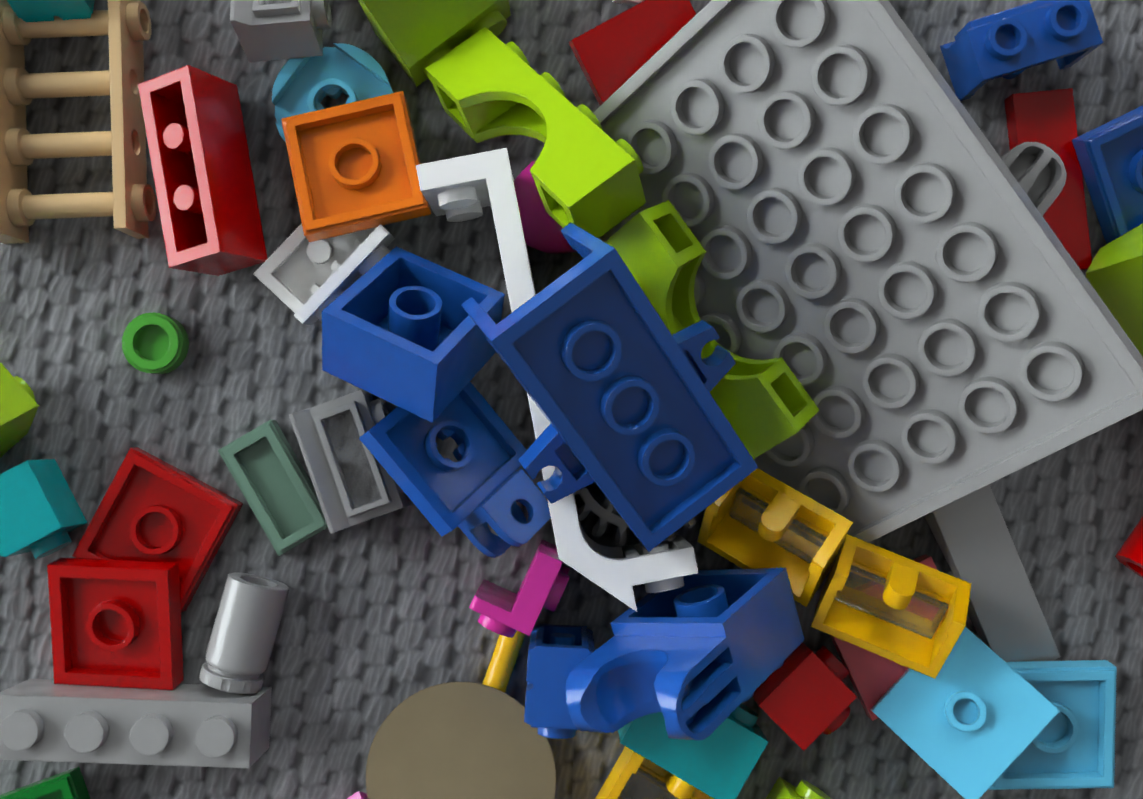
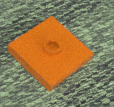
(355, 166)

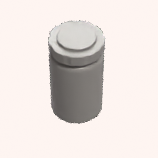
(244, 633)

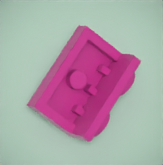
(541, 588)

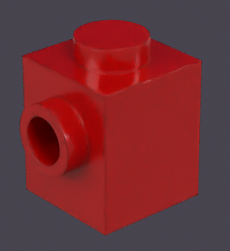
(807, 695)

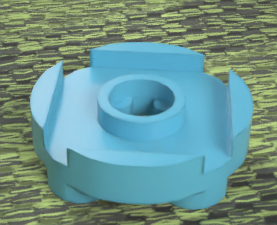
(340, 70)

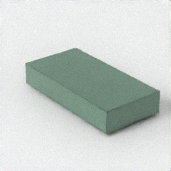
(275, 486)

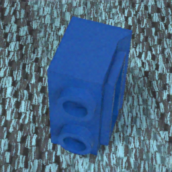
(1019, 40)

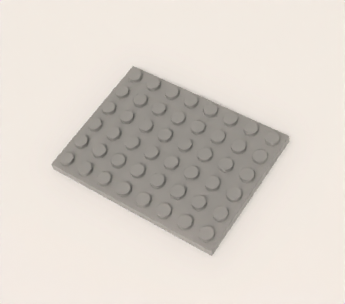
(873, 252)

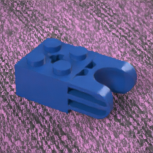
(688, 653)

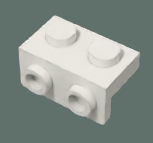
(317, 272)

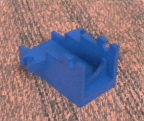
(620, 395)

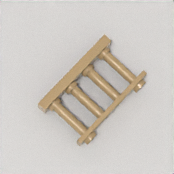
(132, 198)

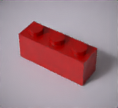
(202, 172)

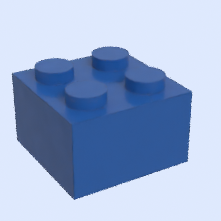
(407, 333)

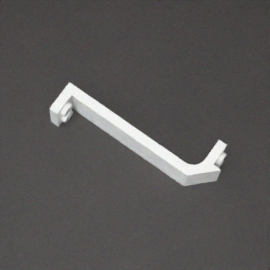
(460, 191)

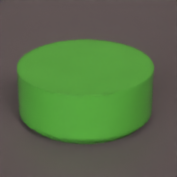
(155, 343)

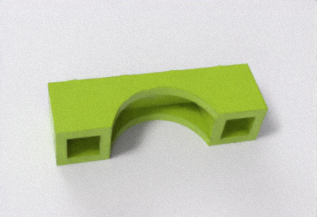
(580, 169)
(755, 396)

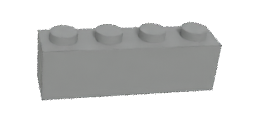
(133, 725)

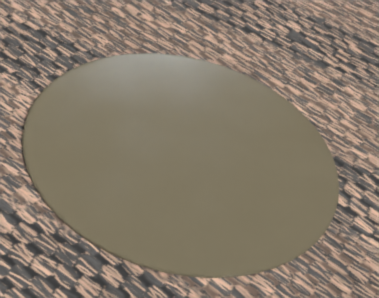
(459, 745)

